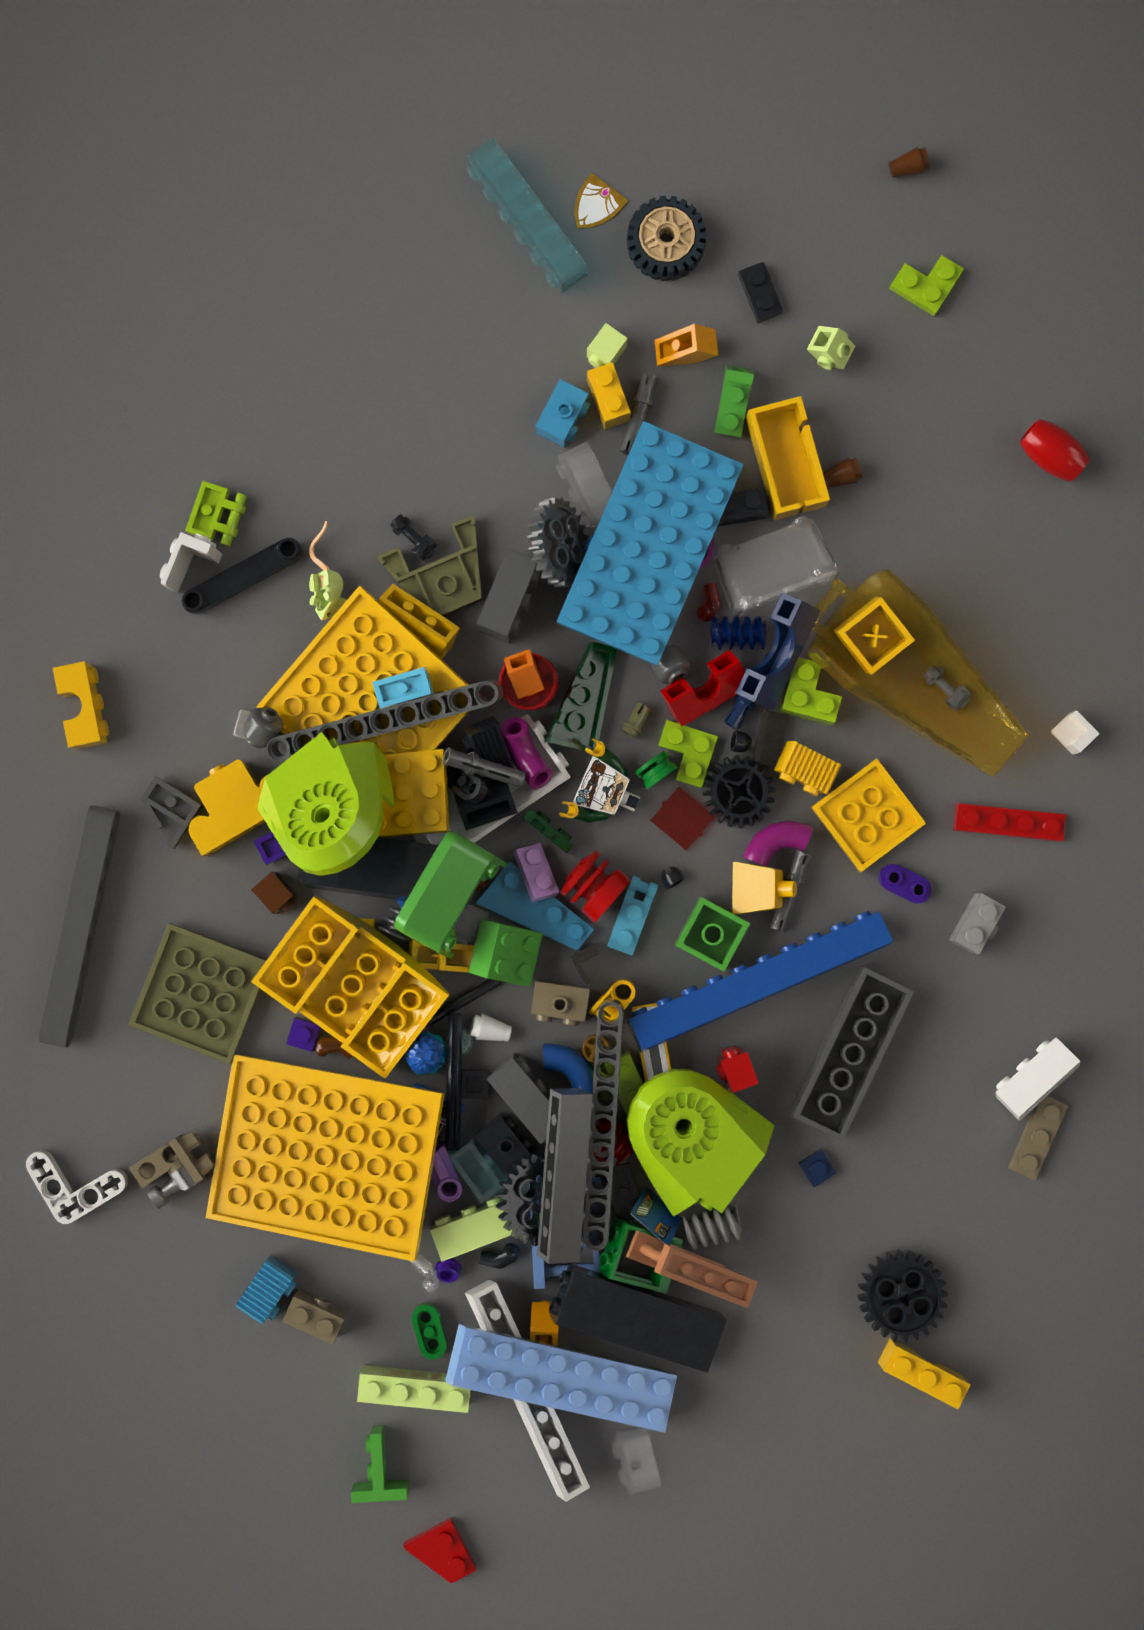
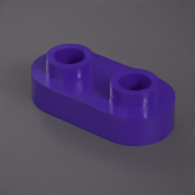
(905, 884)

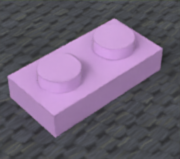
(536, 872)

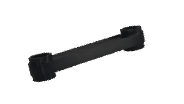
(241, 576)

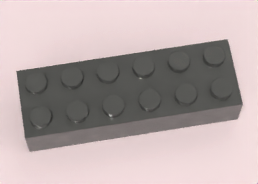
(851, 1053)

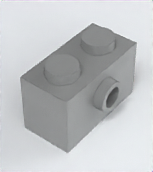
(977, 923)

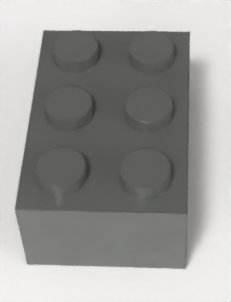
(509, 596)
(523, 1093)

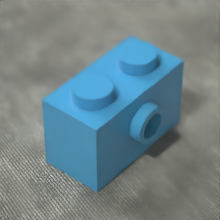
(562, 413)

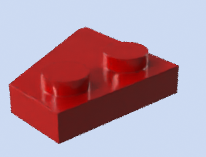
(442, 1551)

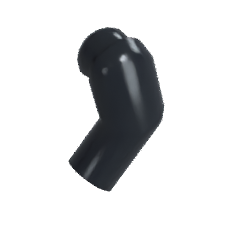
(502, 1259)

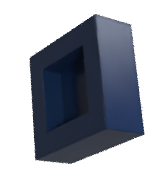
(817, 1167)

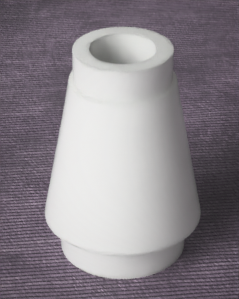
(490, 1029)

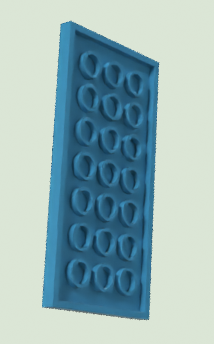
(649, 543)

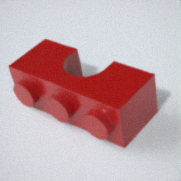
(690, 703)

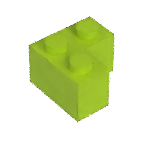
(802, 698)

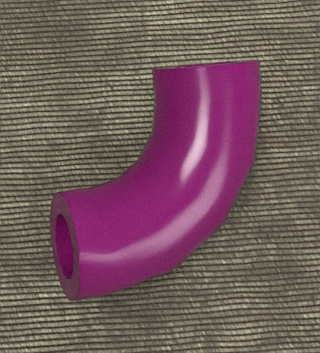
(524, 753)
(776, 837)

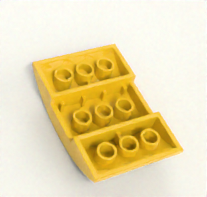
(352, 984)

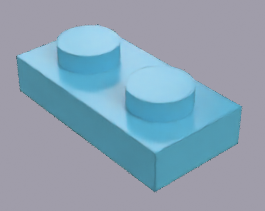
(403, 687)

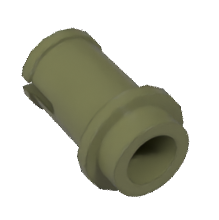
(636, 720)

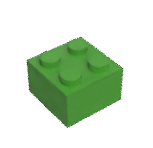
(712, 934)
(505, 953)

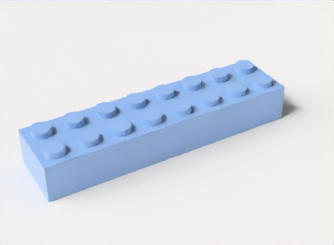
(561, 1378)

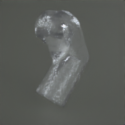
(429, 1272)

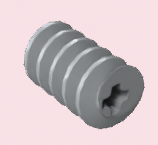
(713, 1227)

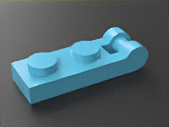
(632, 916)

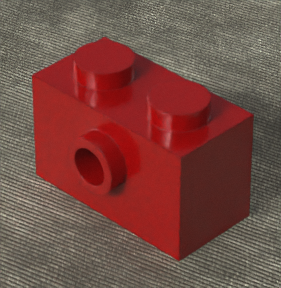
(736, 1068)

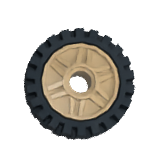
(671, 219)

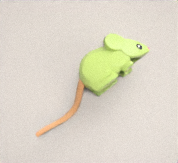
(325, 585)

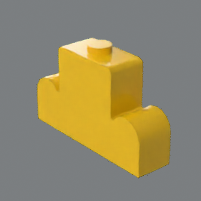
(232, 803)

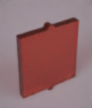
(682, 818)

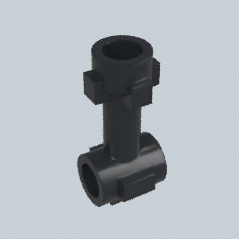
(424, 546)

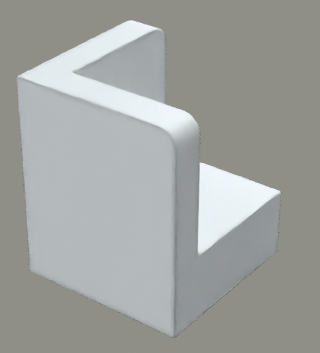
(1074, 732)

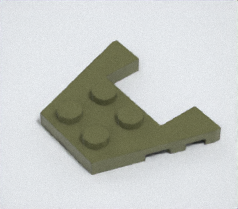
(446, 583)

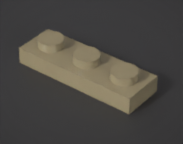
(1037, 1137)

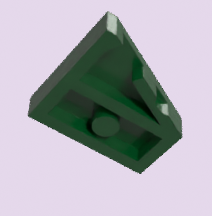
(541, 823)

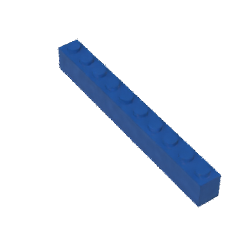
(760, 981)

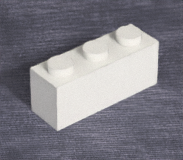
(1036, 1078)

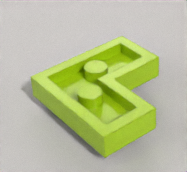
(926, 291)
(696, 750)

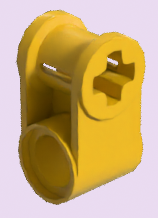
(611, 994)

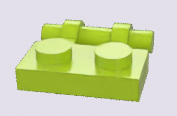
(208, 512)

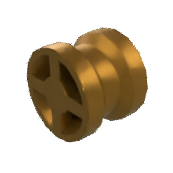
(588, 1048)

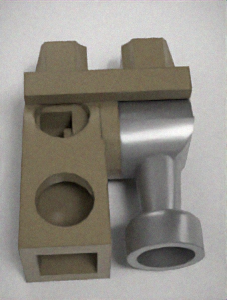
(178, 1162)

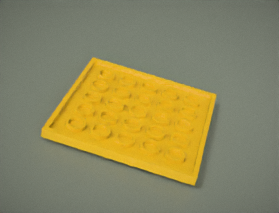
(338, 670)

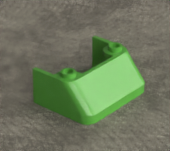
(445, 891)

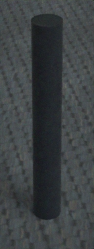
(464, 999)

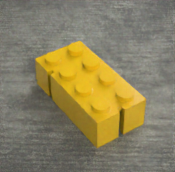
(787, 458)

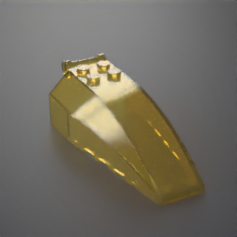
(979, 734)

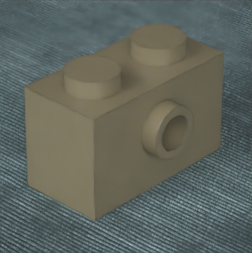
(560, 1001)
(315, 1316)

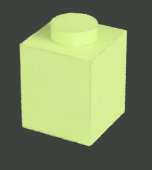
(606, 346)

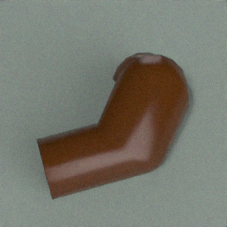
(328, 1045)

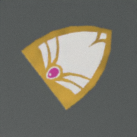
(596, 203)

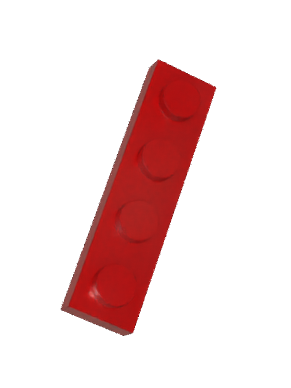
(1009, 822)

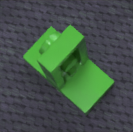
(734, 400)
(380, 1488)

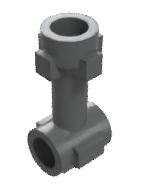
(957, 698)

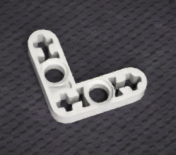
(66, 1195)

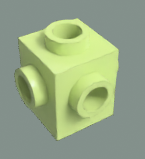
(831, 347)

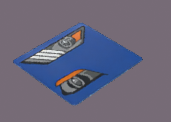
(655, 1216)

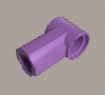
(443, 1172)

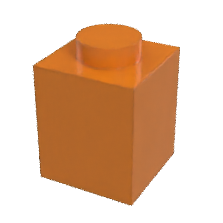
(524, 674)

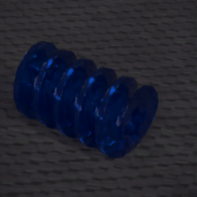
(738, 632)

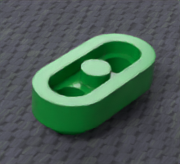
(429, 1330)

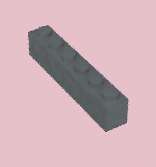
(565, 1175)

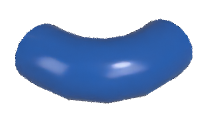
(571, 1064)

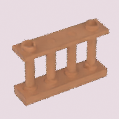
(692, 1269)

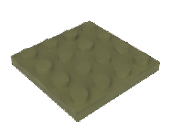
(198, 993)

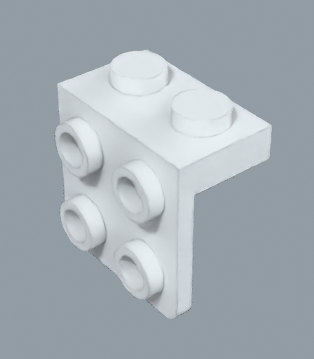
(182, 552)

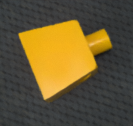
(759, 888)

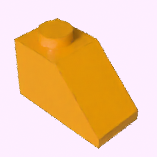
(686, 346)
(542, 1326)

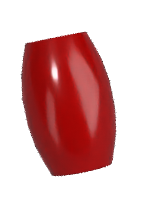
(1054, 450)

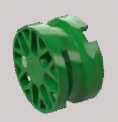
(658, 772)

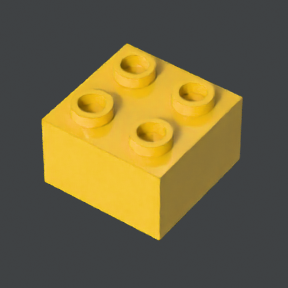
(874, 635)

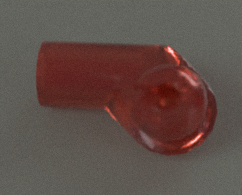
(711, 605)

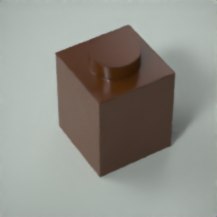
(275, 893)

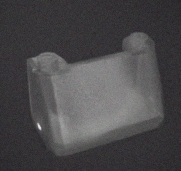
(774, 565)

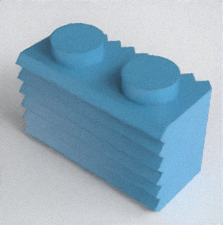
(266, 1290)

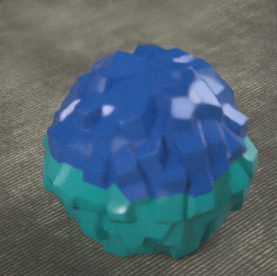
(426, 1054)

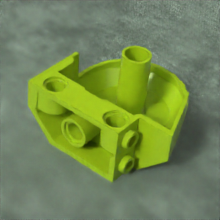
(327, 803)
(695, 1139)

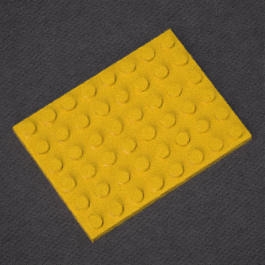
(325, 1156)

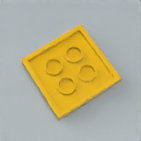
(418, 793)
(868, 815)

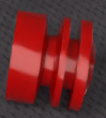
(540, 699)
(595, 885)

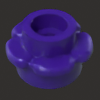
(448, 1270)

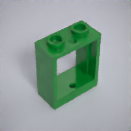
(610, 1258)

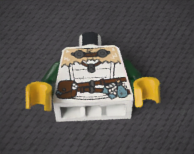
(601, 788)

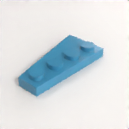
(548, 916)

